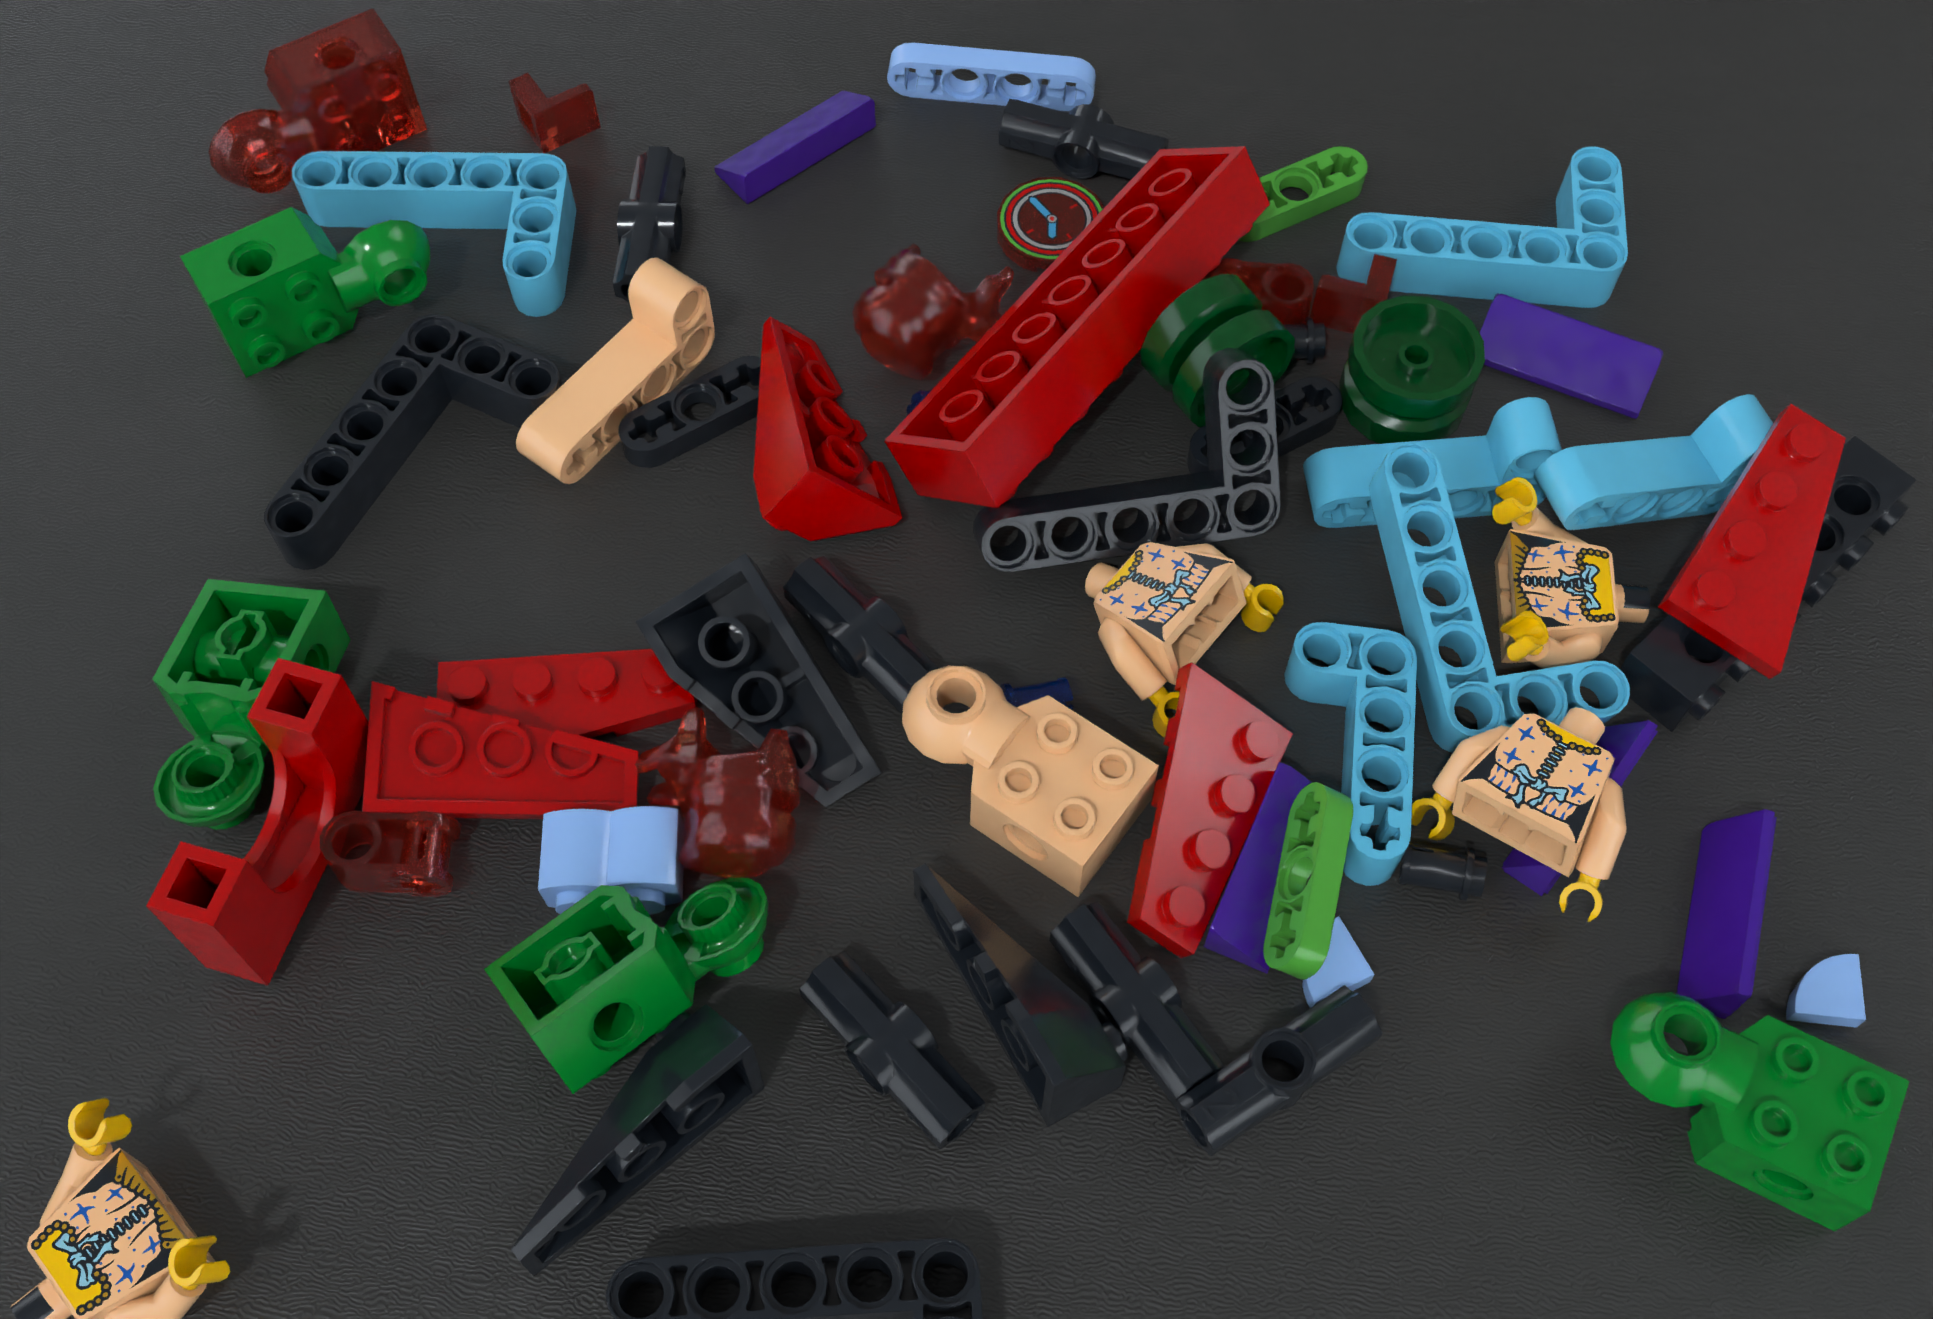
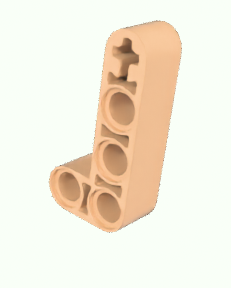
(641, 363)

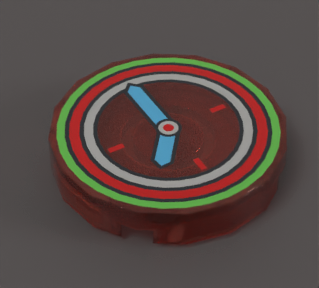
(1043, 219)

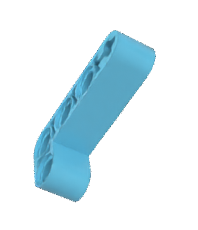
(1472, 467)
(1655, 476)
(1366, 752)

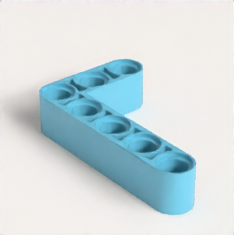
(456, 191)
(1530, 263)
(1459, 622)

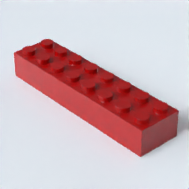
(1077, 326)

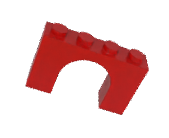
(245, 910)

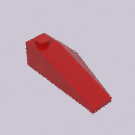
(808, 449)

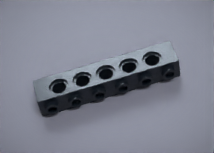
(1862, 500)

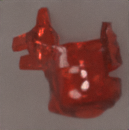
(921, 313)
(730, 803)

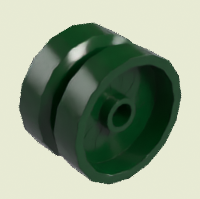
(1197, 325)
(1410, 370)

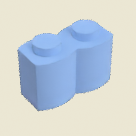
(612, 848)

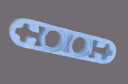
(991, 68)

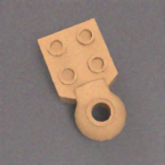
(1040, 775)

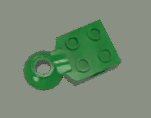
(288, 289)
(214, 680)
(613, 977)
(1776, 1104)

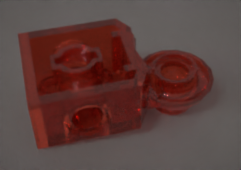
(335, 94)

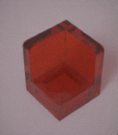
(557, 118)
(1342, 302)

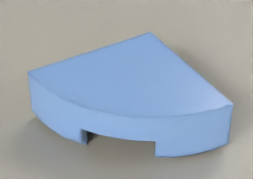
(1341, 967)
(1829, 993)

